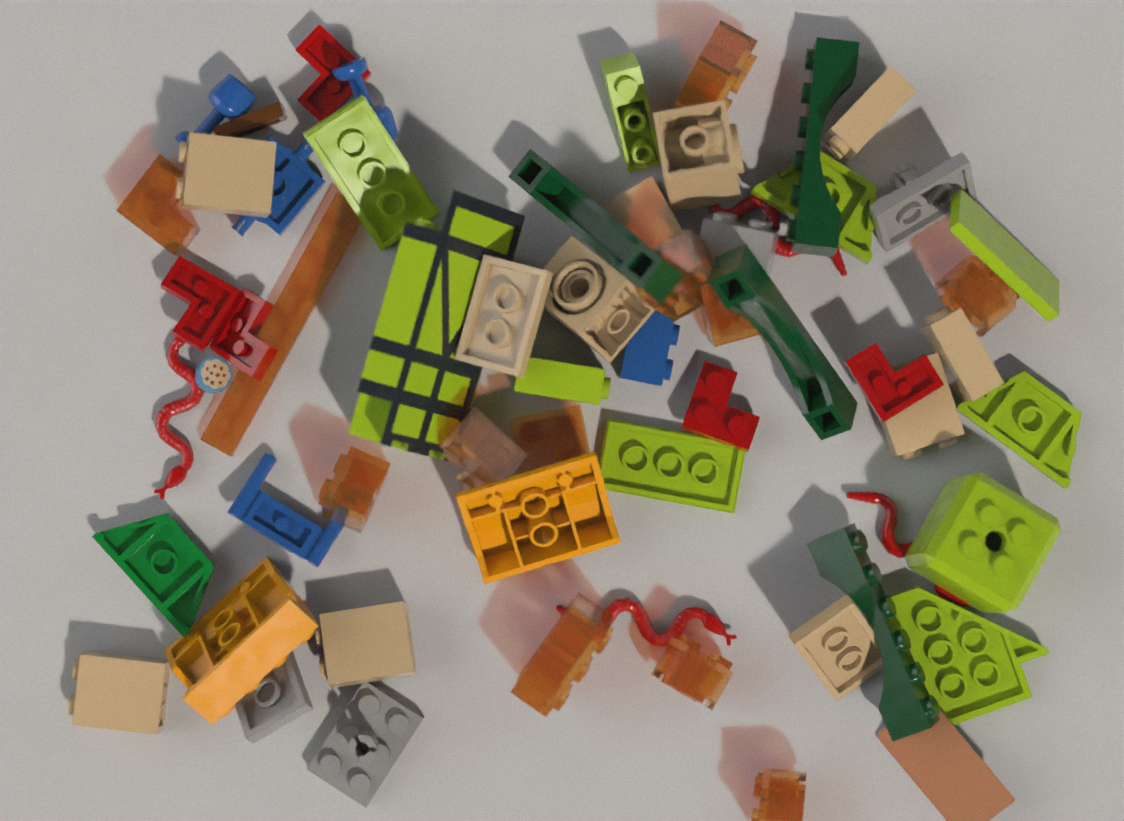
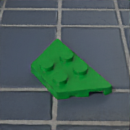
(162, 565)

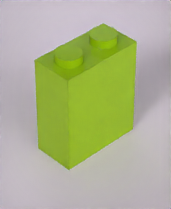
(564, 381)

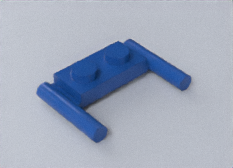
(280, 522)

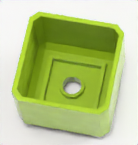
(953, 547)

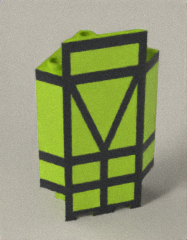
(410, 378)

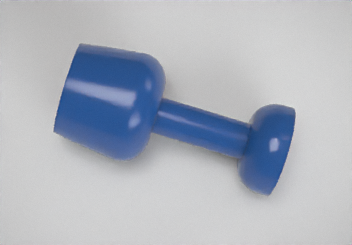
(352, 72)
(230, 100)

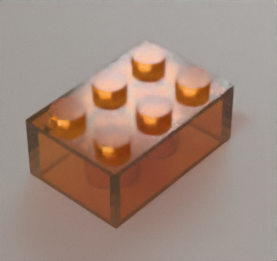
(564, 655)

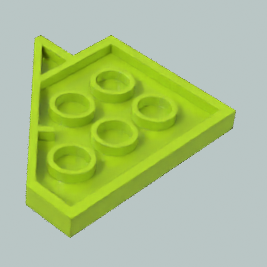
(965, 658)

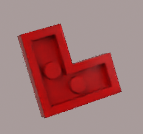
(327, 92)
(207, 298)
(238, 337)
(890, 390)
(712, 417)

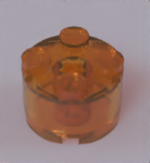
(978, 292)
(693, 672)
(779, 795)

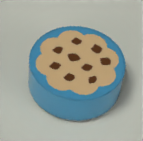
(213, 375)

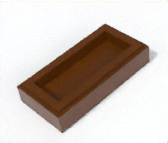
(252, 121)

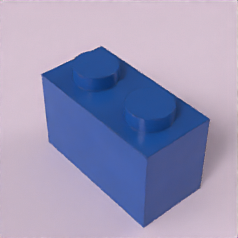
(648, 351)

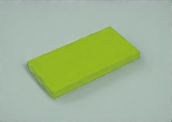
(370, 171)
(1004, 255)
(670, 466)

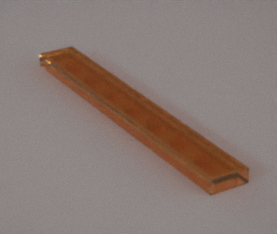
(285, 323)

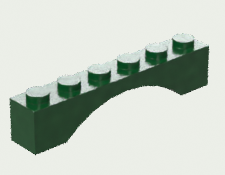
(817, 217)
(597, 226)
(751, 293)
(905, 699)

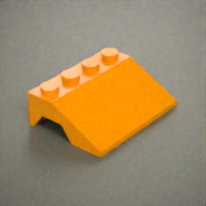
(538, 517)
(240, 641)

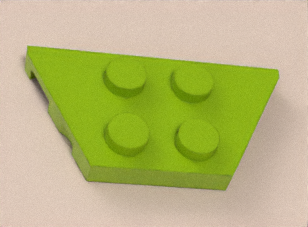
(849, 192)
(1029, 423)

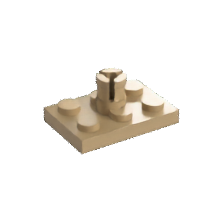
(503, 316)
(839, 647)

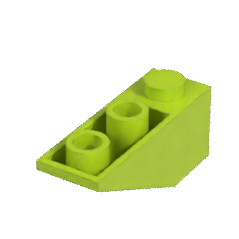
(631, 111)

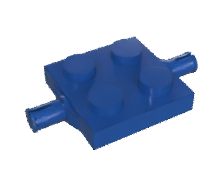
(292, 188)

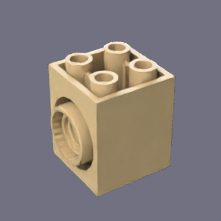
(699, 155)
(594, 299)

